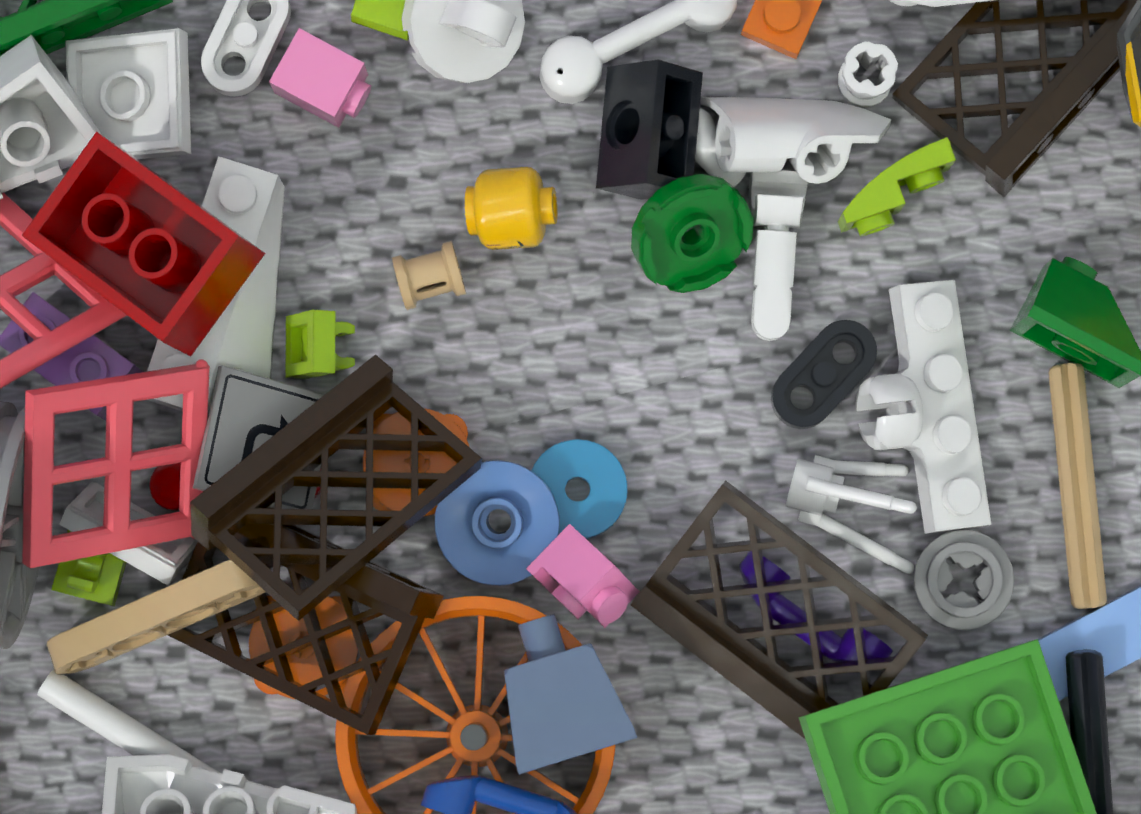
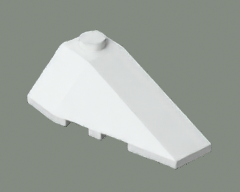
(176, 787)

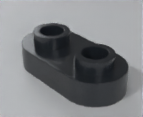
(823, 374)

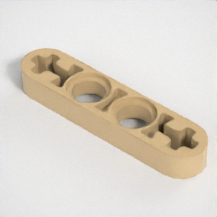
(151, 617)

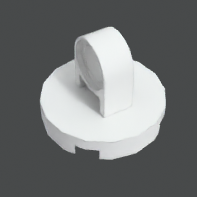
(464, 37)

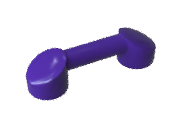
(785, 612)

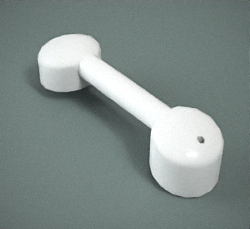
(583, 60)

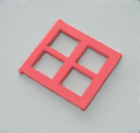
(46, 342)
(118, 396)

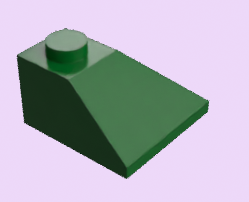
(1079, 322)

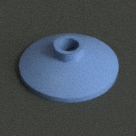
(470, 541)

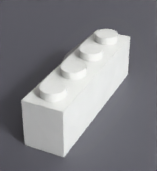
(39, 118)
(243, 335)

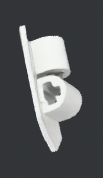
(812, 134)

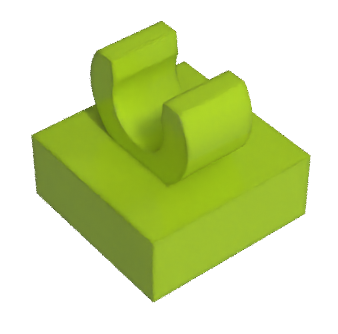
(312, 344)
(91, 578)

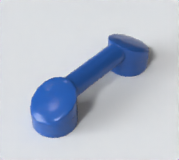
(459, 795)

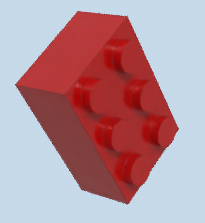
(143, 245)

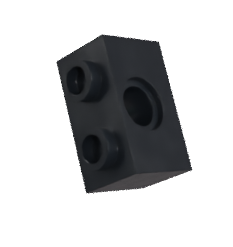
(648, 127)

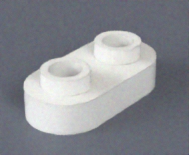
(243, 37)

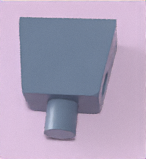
(561, 700)

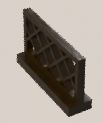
(1039, 120)
(289, 461)
(371, 586)
(734, 650)

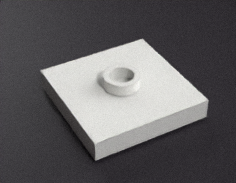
(135, 89)

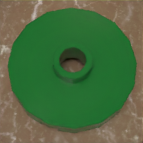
(707, 251)

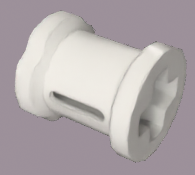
(868, 55)

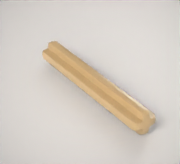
(1077, 486)

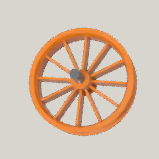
(475, 732)

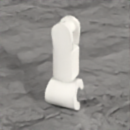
(776, 204)

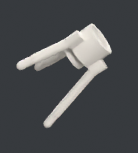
(819, 489)

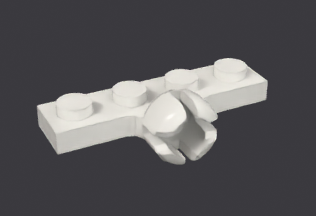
(930, 407)

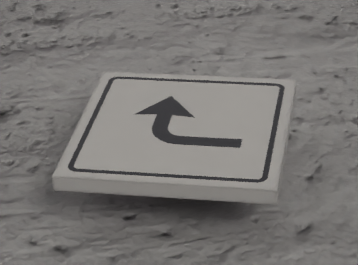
(242, 418)

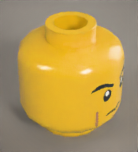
(510, 208)

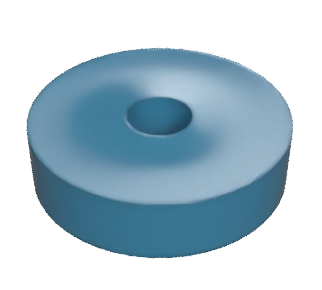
(602, 473)

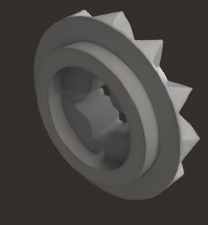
(966, 550)

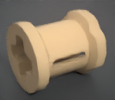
(428, 275)

